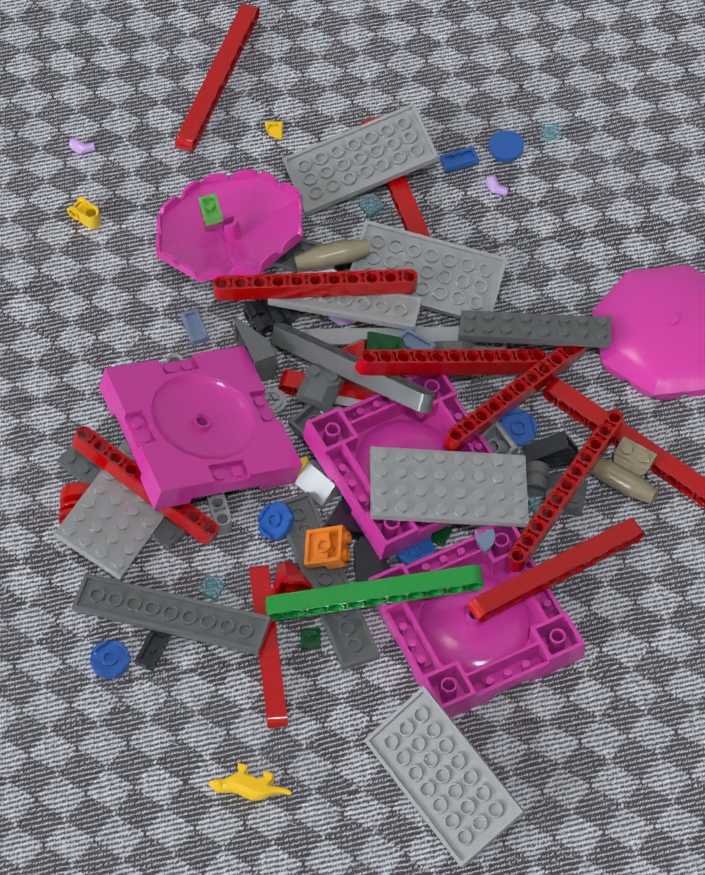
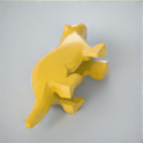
(248, 785)

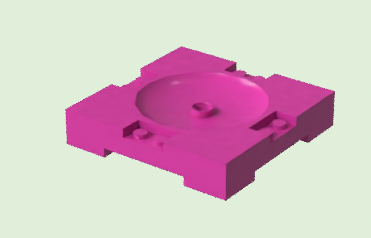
(199, 426)
(343, 443)
(472, 660)

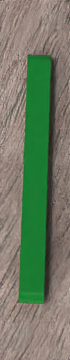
(374, 592)

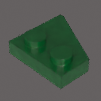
(381, 341)

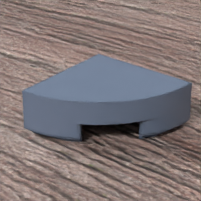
(485, 540)

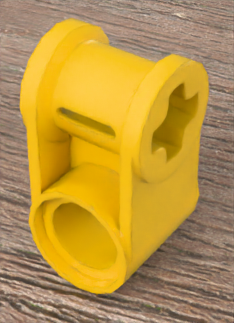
(85, 213)

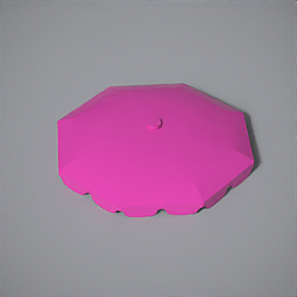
(257, 226)
(657, 331)

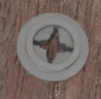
(278, 397)

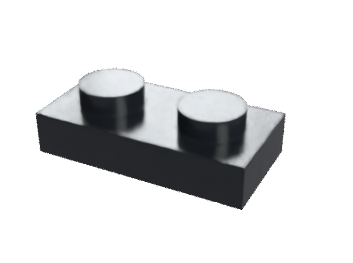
(152, 649)

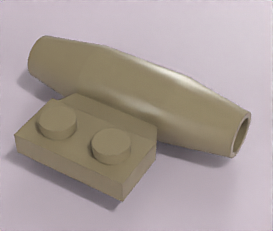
(332, 254)
(626, 471)

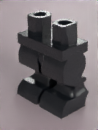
(263, 316)

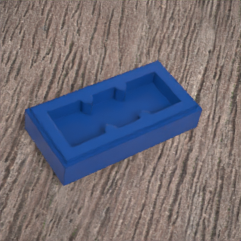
(459, 159)

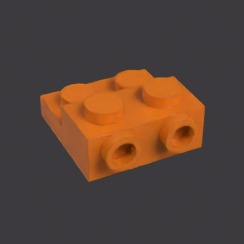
(327, 547)

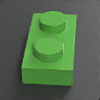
(210, 209)

